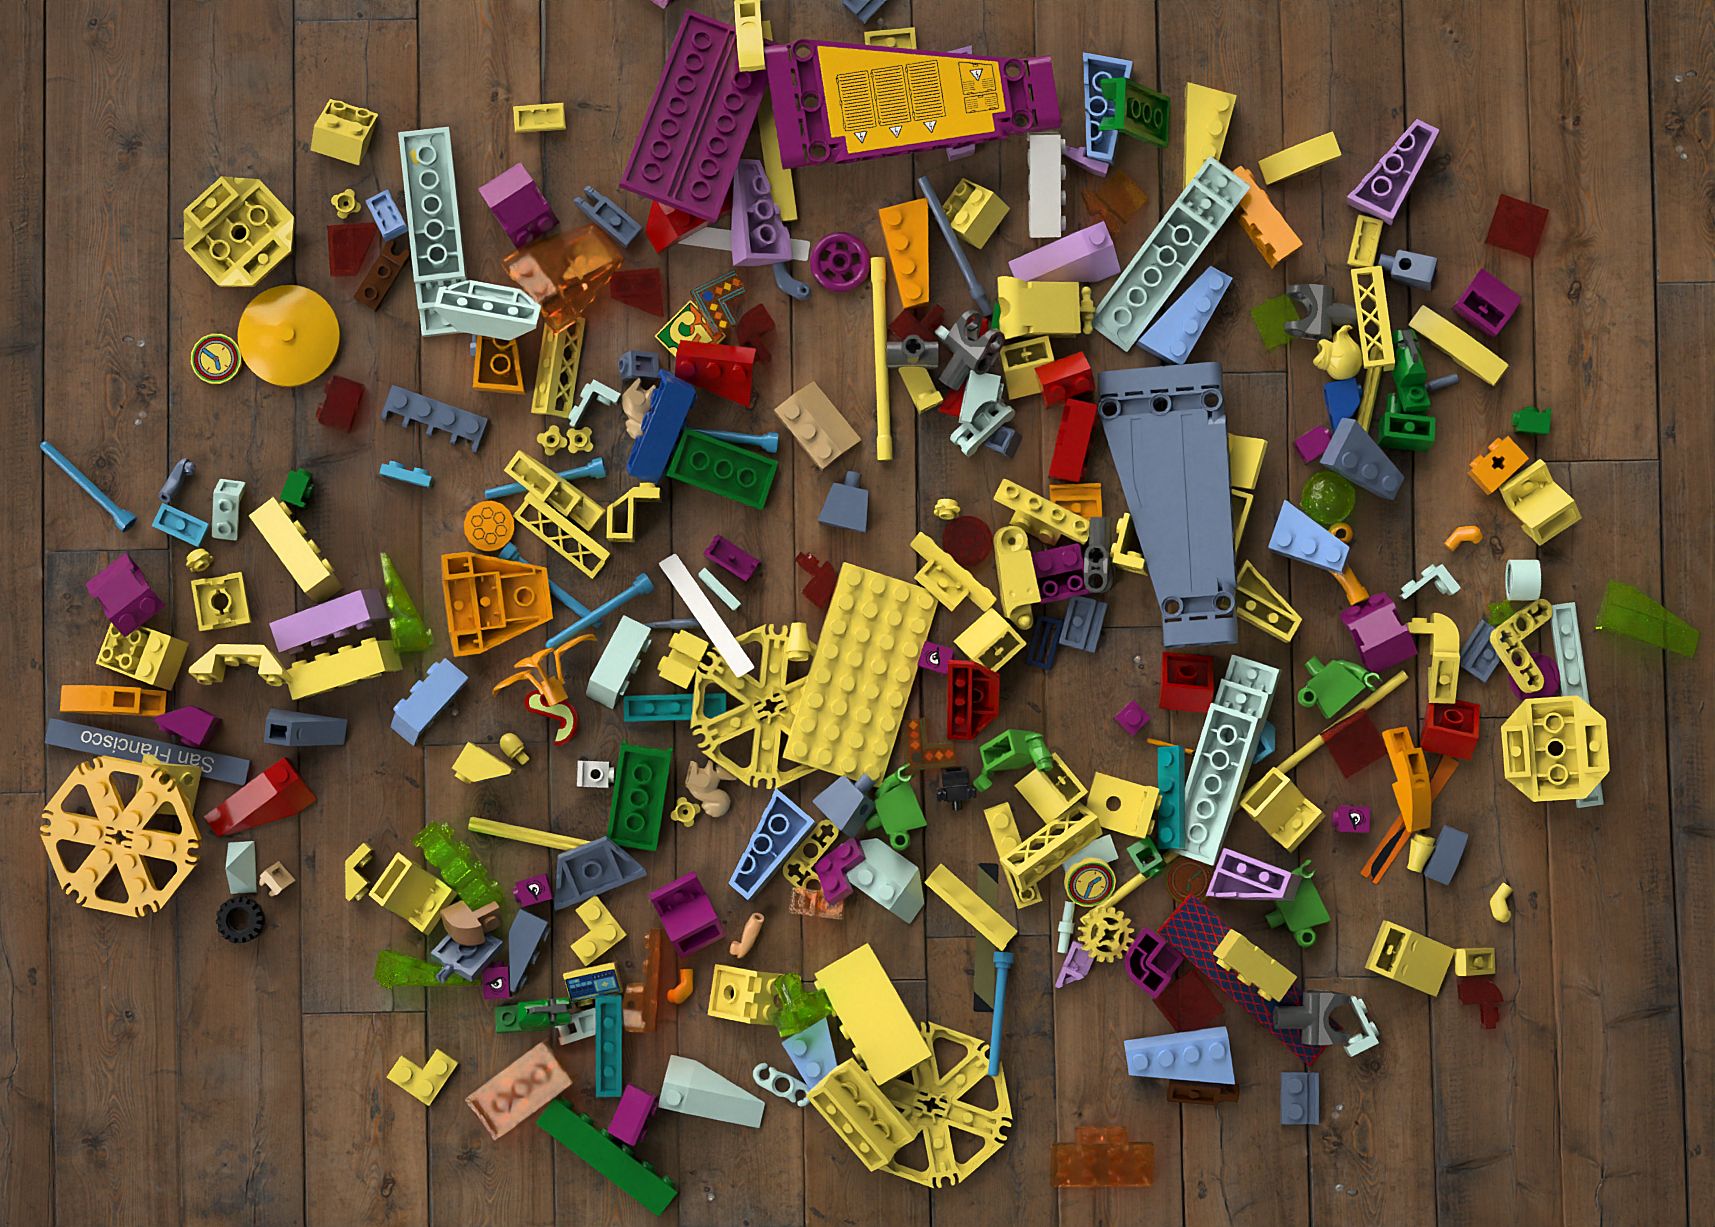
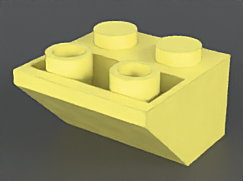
(343, 131)
(974, 212)
(1019, 363)
(990, 641)
(1051, 791)

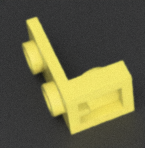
(920, 388)

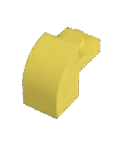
(1442, 632)

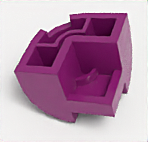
(1151, 962)

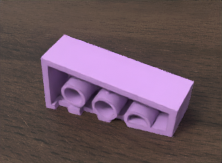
(328, 620)

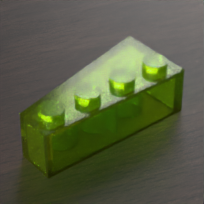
(457, 866)

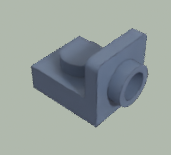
(638, 365)

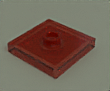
(1516, 226)
(1354, 743)
(1188, 1003)

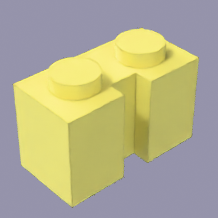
(683, 659)

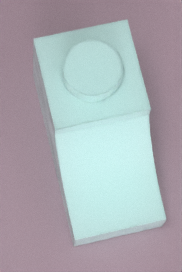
(978, 391)

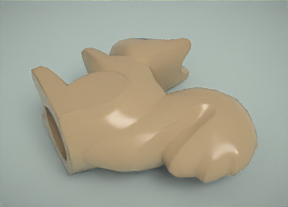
(635, 404)
(704, 786)

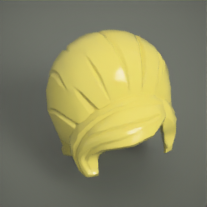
(1342, 357)

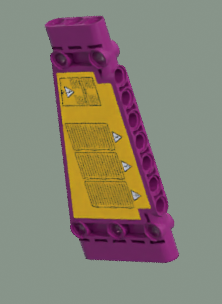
(900, 100)

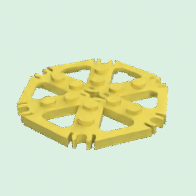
(746, 716)
(955, 1112)

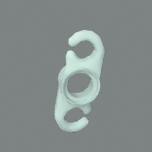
(769, 1084)

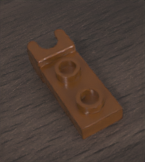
(382, 275)

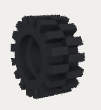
(224, 919)

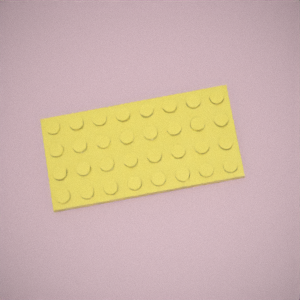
(861, 674)

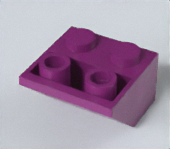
(1487, 303)
(1059, 573)
(192, 723)
(632, 1113)

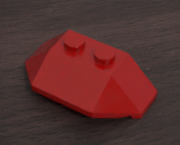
(670, 226)
(970, 699)

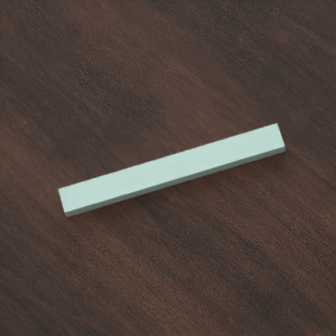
(1571, 669)

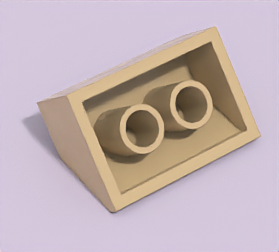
(817, 425)

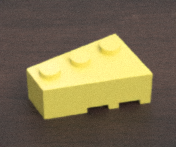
(1254, 966)

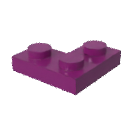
(834, 867)

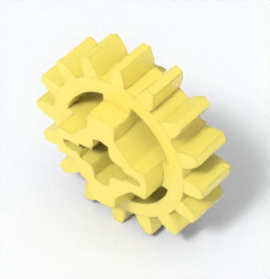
(1097, 940)

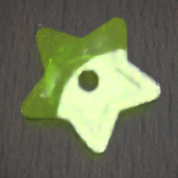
(1495, 610)

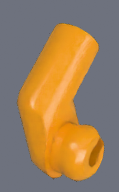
(1464, 533)
(684, 989)

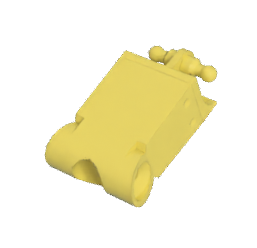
(1043, 308)
(1015, 575)

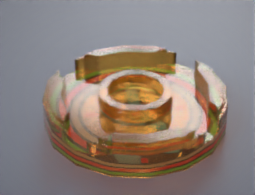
(1188, 876)

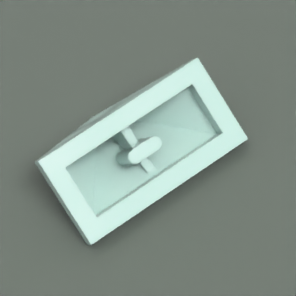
(241, 867)

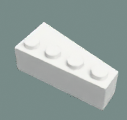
(1045, 184)

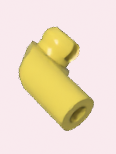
(1498, 903)

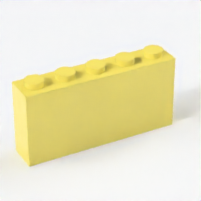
(873, 1016)

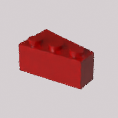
(718, 369)

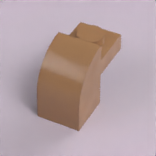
(468, 926)

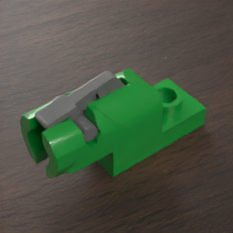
(1409, 371)
(533, 1015)

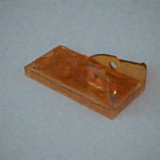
(645, 996)
(520, 1089)

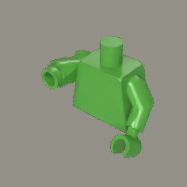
(1334, 684)
(1012, 751)
(896, 809)
(1301, 913)

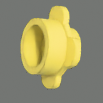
(347, 196)
(544, 439)
(586, 444)
(947, 509)
(198, 560)
(687, 819)

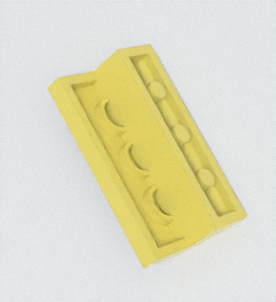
(861, 1114)

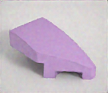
(1078, 157)
(1075, 965)

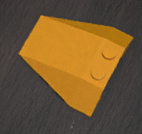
(491, 600)

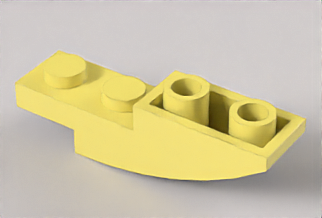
(749, 35)
(1006, 839)

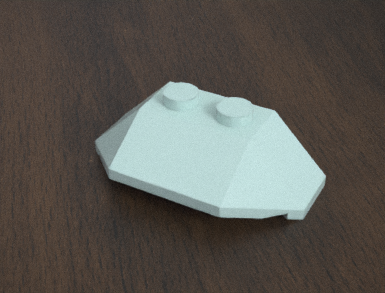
(487, 309)
(889, 879)

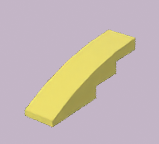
(1458, 345)
(554, 490)

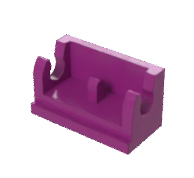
(731, 558)

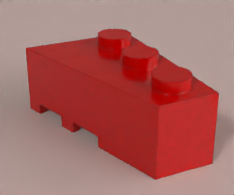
(1073, 441)

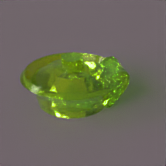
(1328, 497)

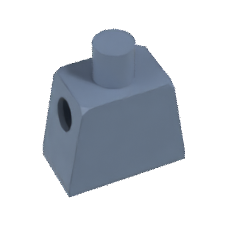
(1421, 270)
(846, 505)
(847, 803)

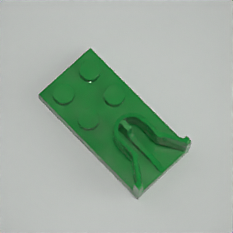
(1138, 111)
(722, 469)
(639, 796)

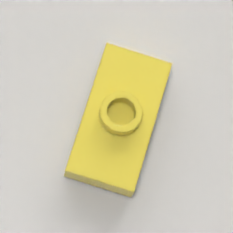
(539, 117)
(1365, 242)

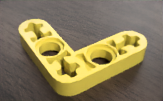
(1514, 638)
(805, 862)

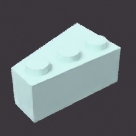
(618, 662)

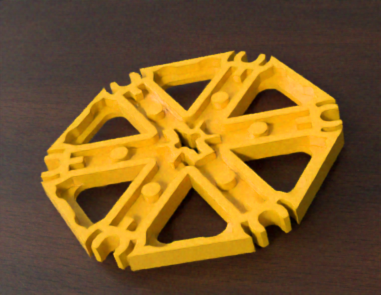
(132, 822)

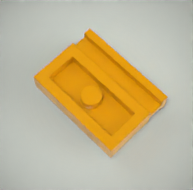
(1078, 498)

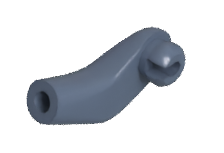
(789, 285)
(176, 480)

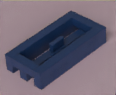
(1050, 621)

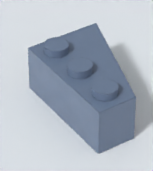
(1360, 460)

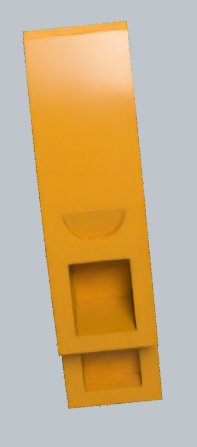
(112, 700)
(1413, 782)

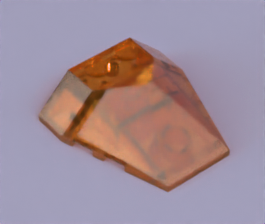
(564, 272)

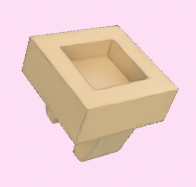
(276, 878)

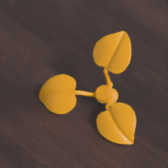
(552, 687)

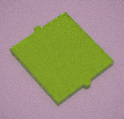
(1271, 319)

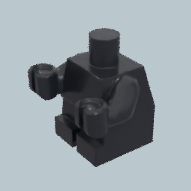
(955, 786)

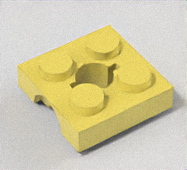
(235, 613)

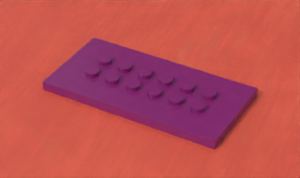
(696, 120)

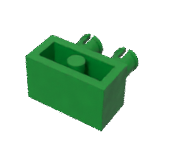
(1404, 430)

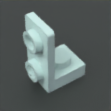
(605, 395)
(226, 509)
(1444, 581)
(1358, 1042)

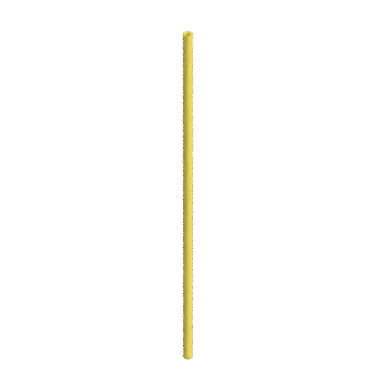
(1283, 768)

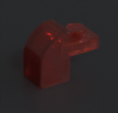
(906, 324)
(753, 326)
(822, 584)
(1482, 992)

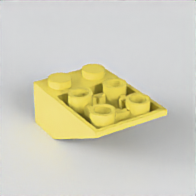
(143, 655)
(1409, 958)

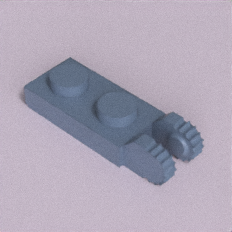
(609, 217)

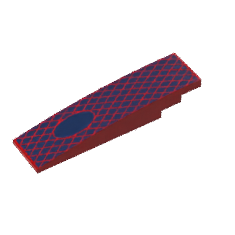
(1196, 935)

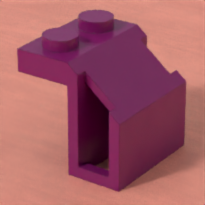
(518, 205)
(125, 595)
(1378, 633)
(687, 914)

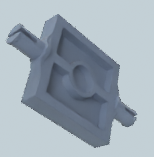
(465, 959)

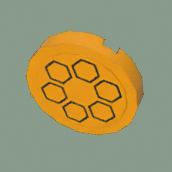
(489, 526)

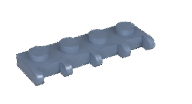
(436, 415)

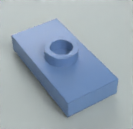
(387, 215)

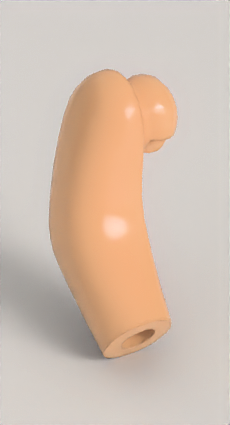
(749, 936)

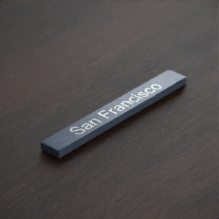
(133, 748)

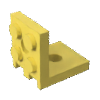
(1135, 805)
(752, 995)

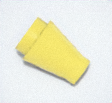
(798, 643)
(1420, 851)

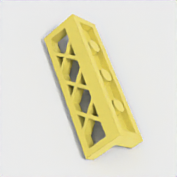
(1381, 319)
(550, 367)
(568, 527)
(1057, 847)
(970, 906)

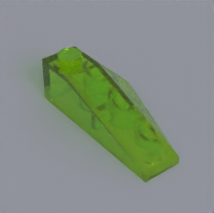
(1638, 617)
(408, 627)
(404, 970)

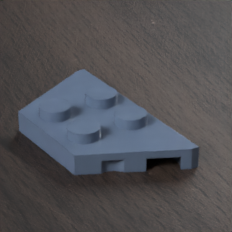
(592, 871)

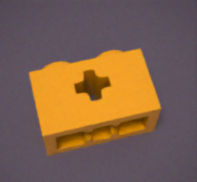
(1511, 459)

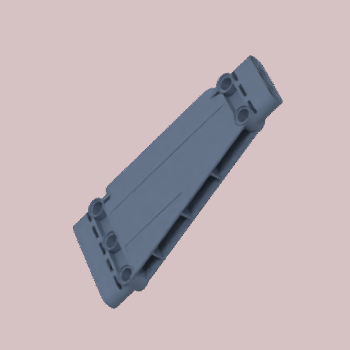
(1178, 491)

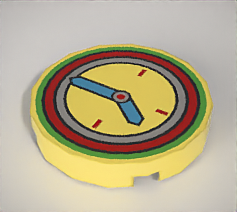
(216, 359)
(1089, 882)

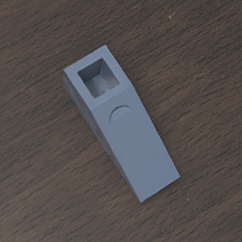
(303, 729)
(523, 941)

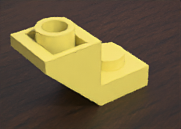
(356, 882)

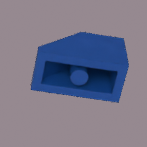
(1341, 400)

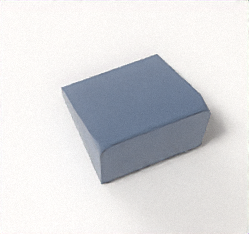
(1004, 441)

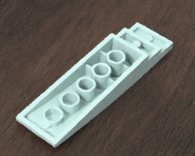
(432, 221)
(1169, 253)
(1225, 755)

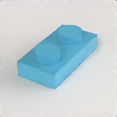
(396, 471)
(181, 525)

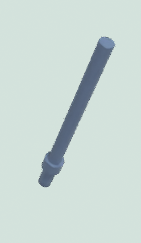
(976, 290)

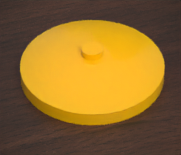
(289, 336)

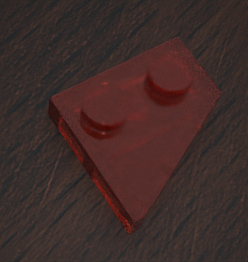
(349, 247)
(639, 289)

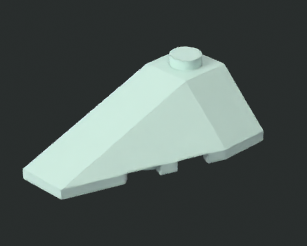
(702, 1092)

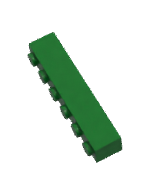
(607, 1156)

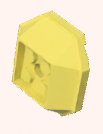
(222, 211)
(1527, 755)

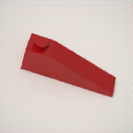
(267, 798)

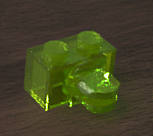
(799, 1007)

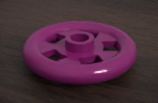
(819, 266)

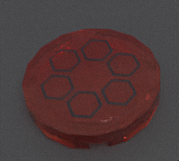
(967, 540)

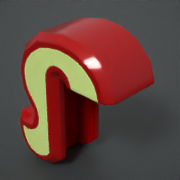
(561, 711)

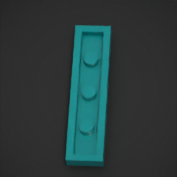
(670, 707)
(1172, 806)
(608, 1045)

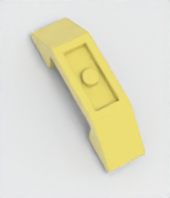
(213, 664)

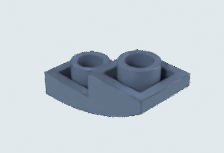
(1447, 855)

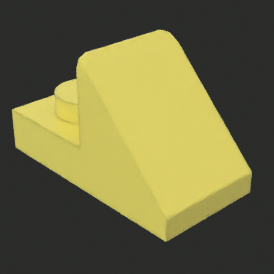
(1443, 677)
(1474, 961)

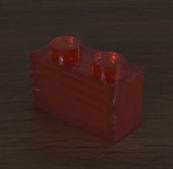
(340, 403)

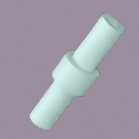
(1066, 927)

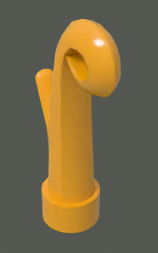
(1349, 581)

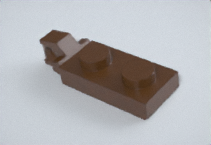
(1201, 1092)

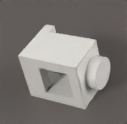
(584, 774)

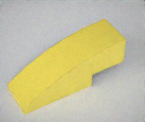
(1300, 158)

